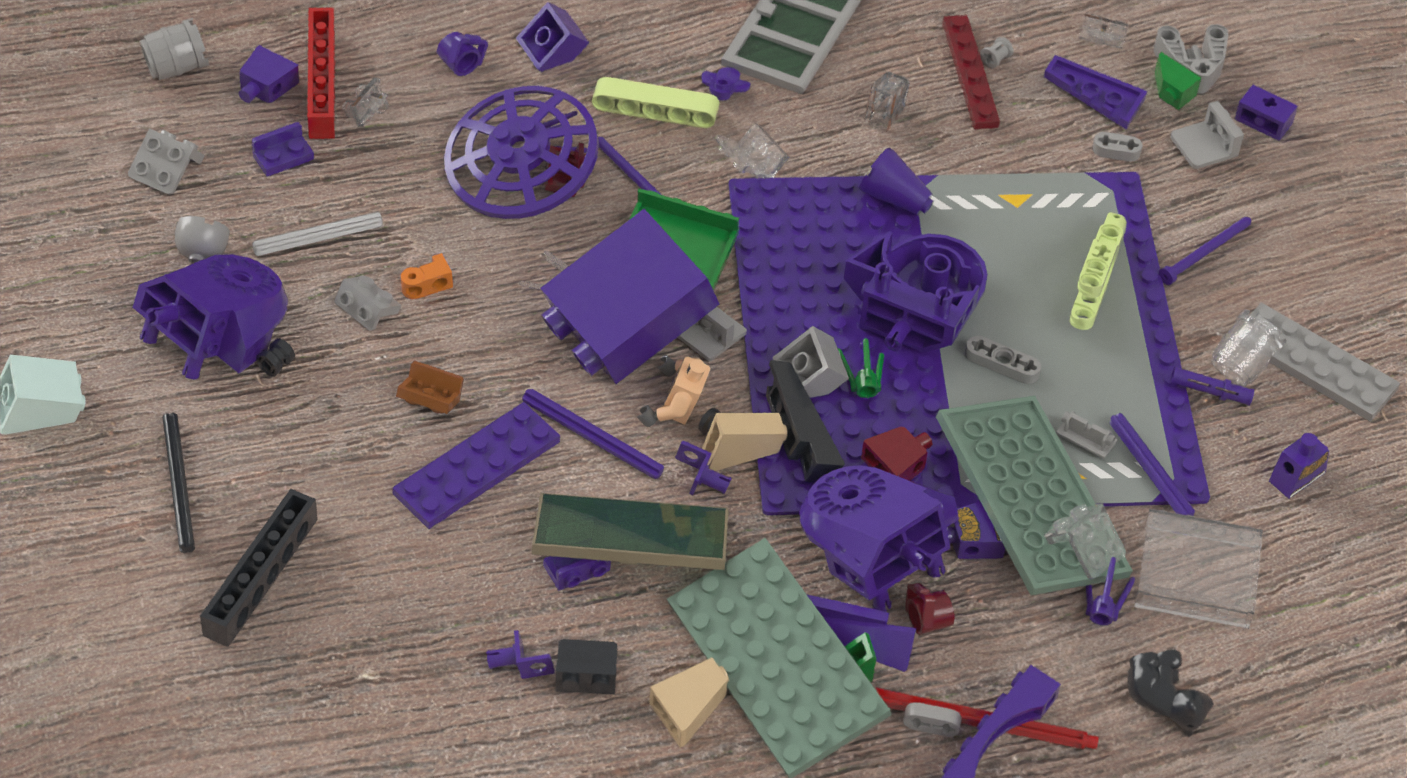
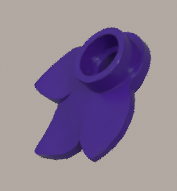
(724, 82)

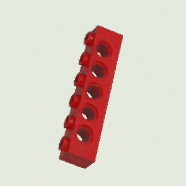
(321, 73)

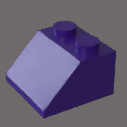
(552, 38)

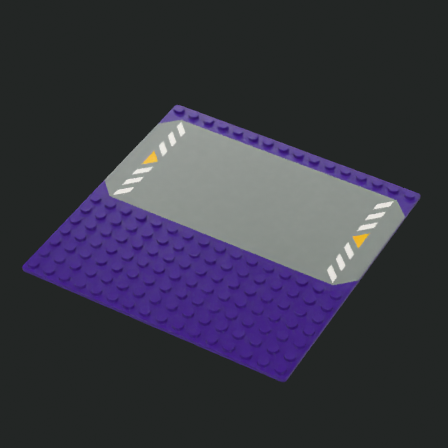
(1034, 246)

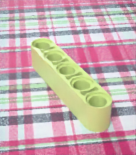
(655, 102)

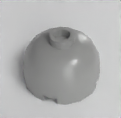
(199, 239)

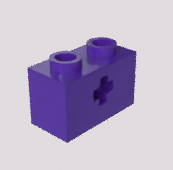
(1266, 112)

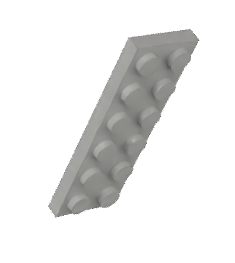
(1329, 367)

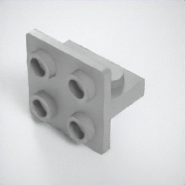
(713, 334)

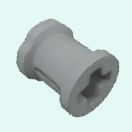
(996, 52)

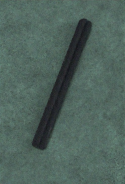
(178, 483)

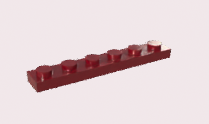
(971, 72)

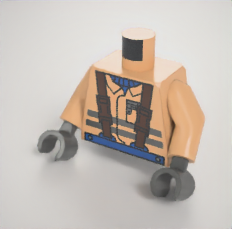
(683, 392)

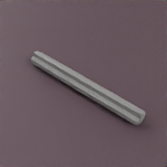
(317, 233)

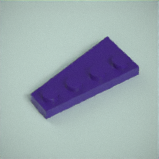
(1099, 91)

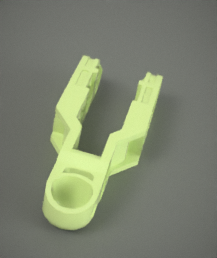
(1097, 271)

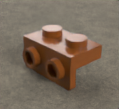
(431, 388)

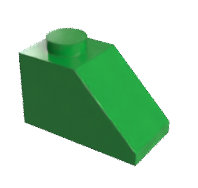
(1175, 82)

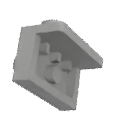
(365, 301)

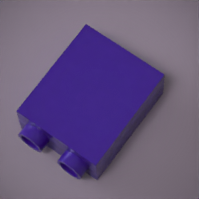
(627, 298)

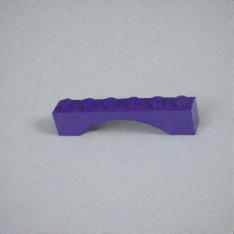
(1027, 701)

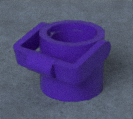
(460, 53)

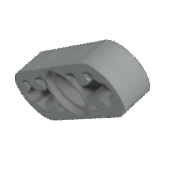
(1023, 360)

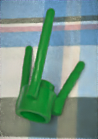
(866, 382)

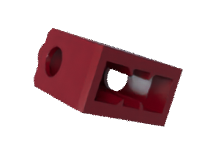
(897, 452)

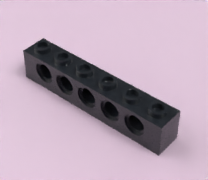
(258, 568)

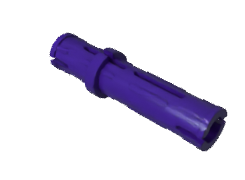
(1242, 395)

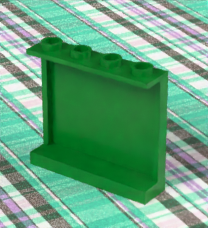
(698, 231)

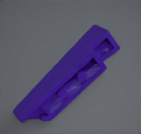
(848, 621)

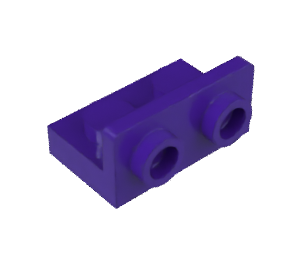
(281, 149)
(572, 571)

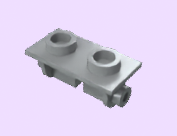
(1086, 436)

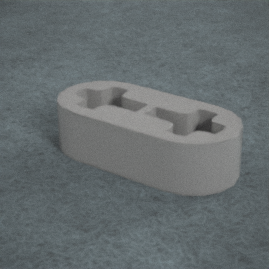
(1117, 146)
(932, 719)

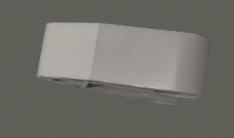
(1213, 48)

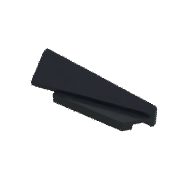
(806, 432)

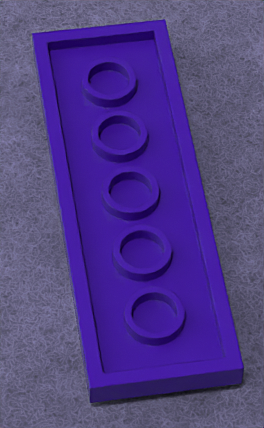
(475, 465)

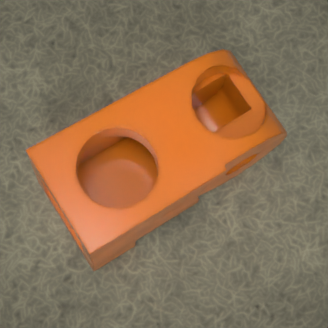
(427, 278)

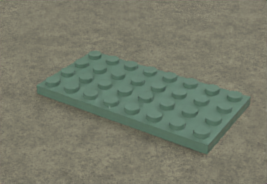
(1023, 486)
(779, 658)

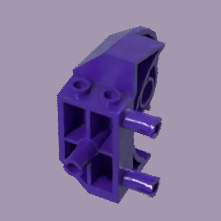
(916, 289)
(214, 309)
(877, 528)

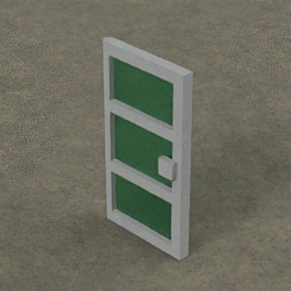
(788, 40)

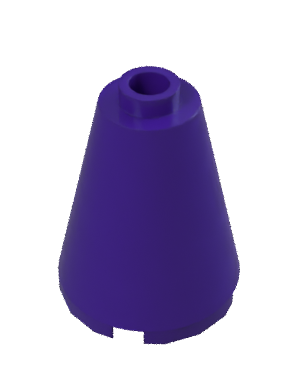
(896, 184)

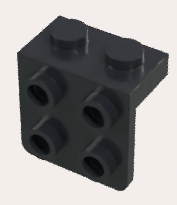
(586, 666)

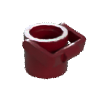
(928, 609)

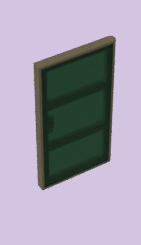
(631, 531)

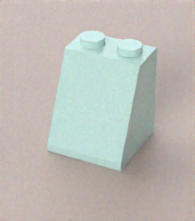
(38, 394)

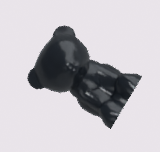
(1152, 686)

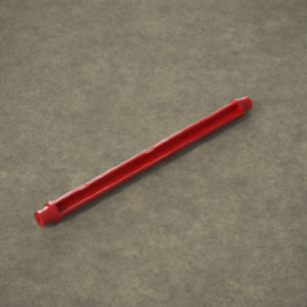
(973, 716)

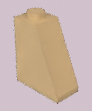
(743, 438)
(689, 698)

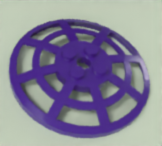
(521, 159)

